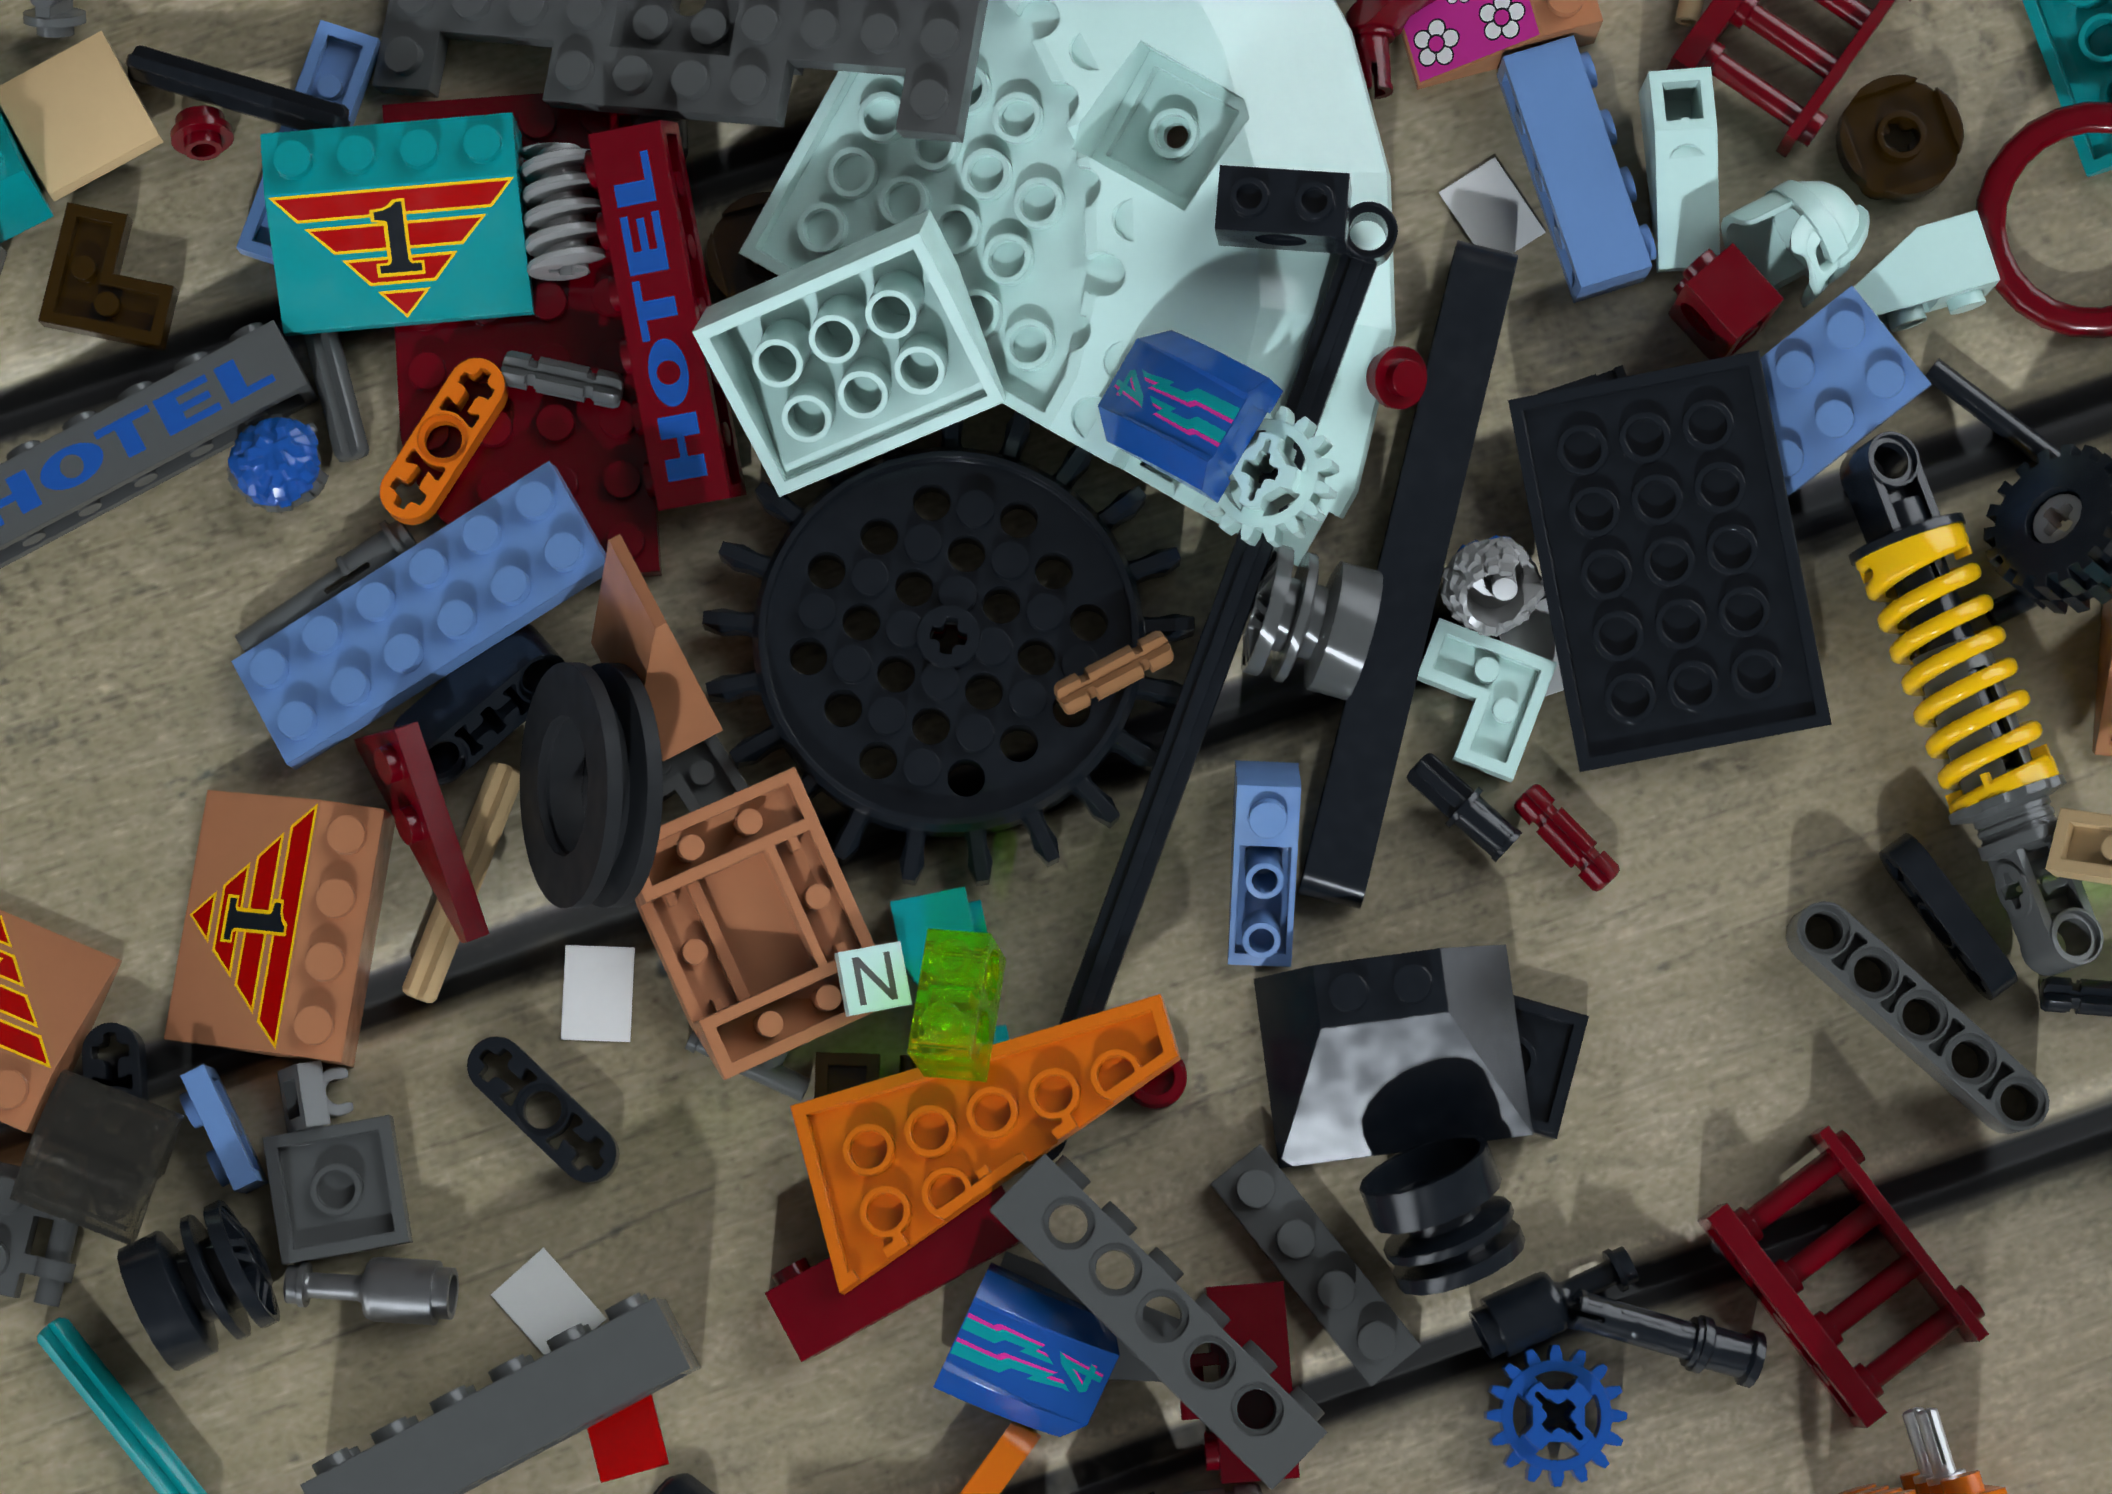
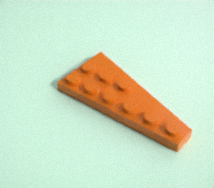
(920, 1150)

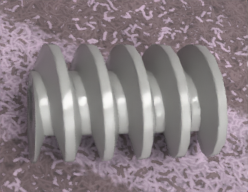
(558, 212)

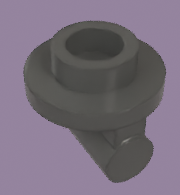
(54, 18)

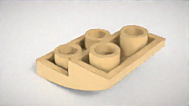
(78, 116)

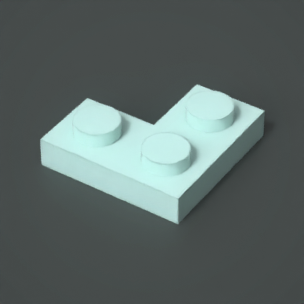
(1505, 691)

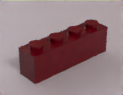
(821, 1317)

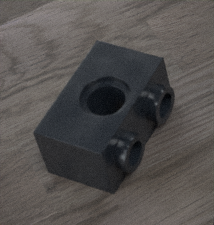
(1283, 209)

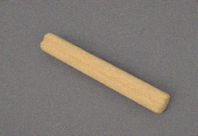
(478, 847)

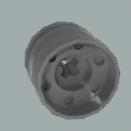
(1313, 622)

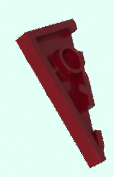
(412, 792)

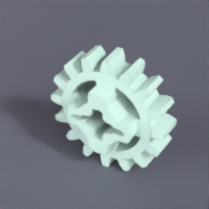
(1263, 501)

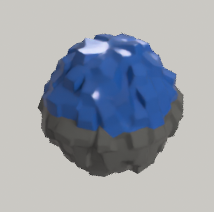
(277, 464)

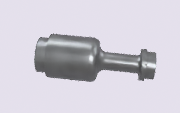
(388, 1289)

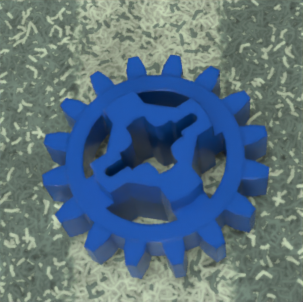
(1576, 1395)

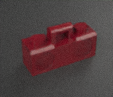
(1259, 1315)

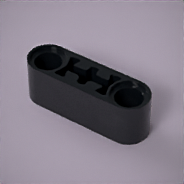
(481, 702)

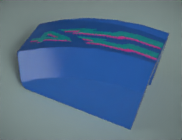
(1186, 409)
(1029, 1355)

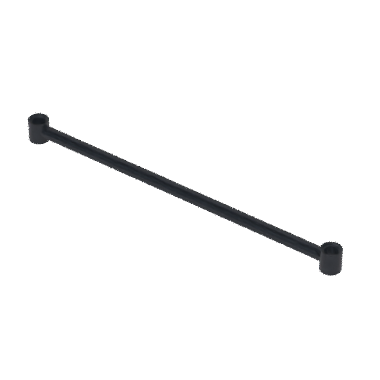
(1219, 642)

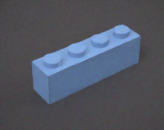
(1575, 168)

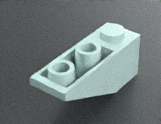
(1681, 164)
(1932, 270)

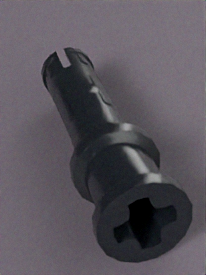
(1695, 1342)

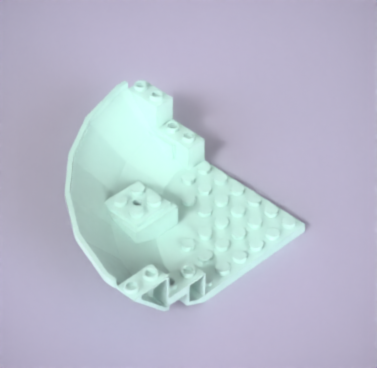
(1095, 229)

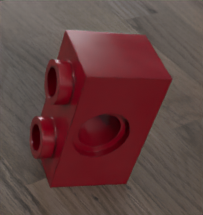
(1723, 302)

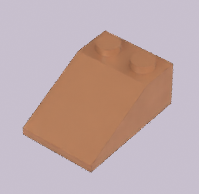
(635, 633)

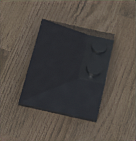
(1392, 1053)

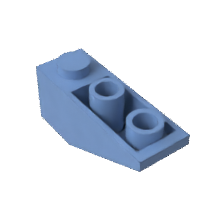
(1263, 863)

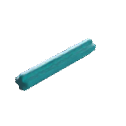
(116, 1409)

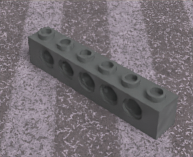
(1265, 1450)

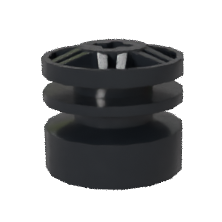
(1442, 1215)
(186, 1290)

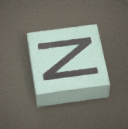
(873, 978)

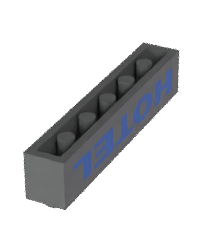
(146, 437)

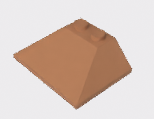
(750, 922)

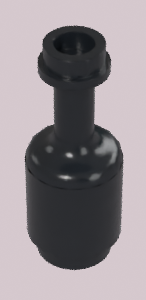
(1539, 1306)

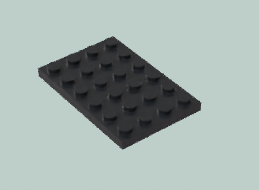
(1669, 561)

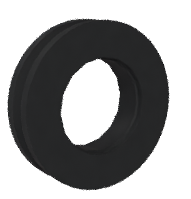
(591, 785)

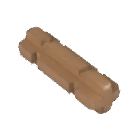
(1113, 672)

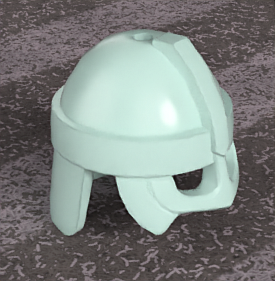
(1799, 232)

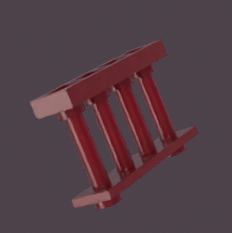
(1704, 50)
(1818, 1335)

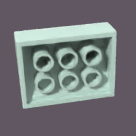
(851, 354)

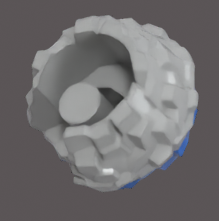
(1491, 585)

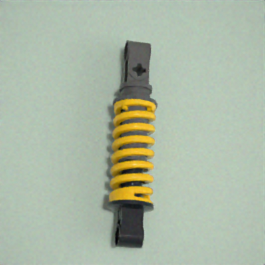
(1996, 775)

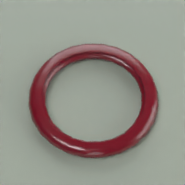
(1992, 210)

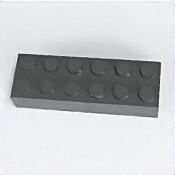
(523, 1409)

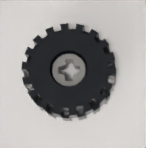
(2035, 555)

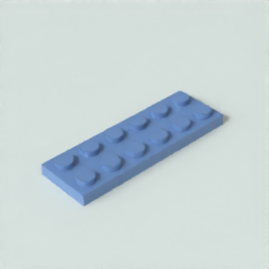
(422, 615)

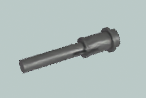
(376, 551)

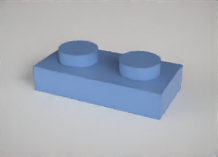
(210, 1106)

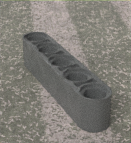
(1947, 1023)

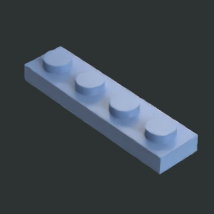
(334, 70)

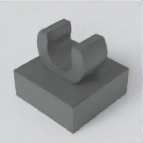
(305, 1095)

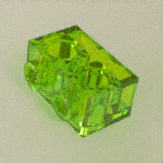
(957, 1005)

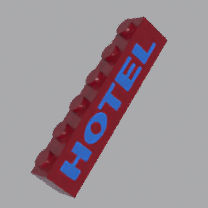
(661, 297)

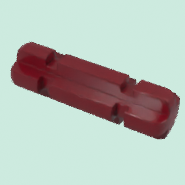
(1566, 837)

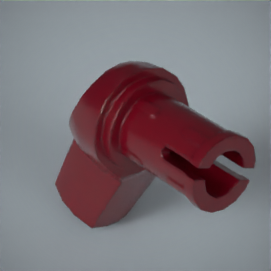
(1374, 28)

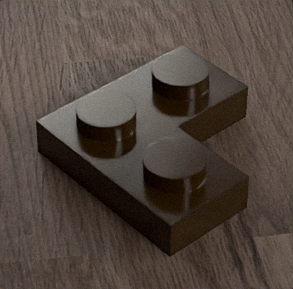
(90, 294)

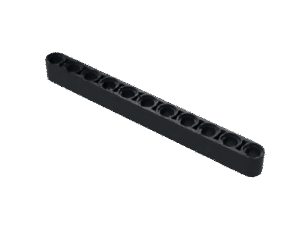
(1412, 570)

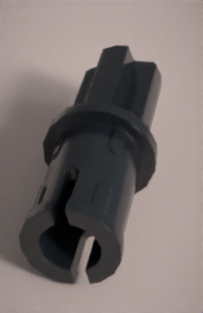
(1462, 806)

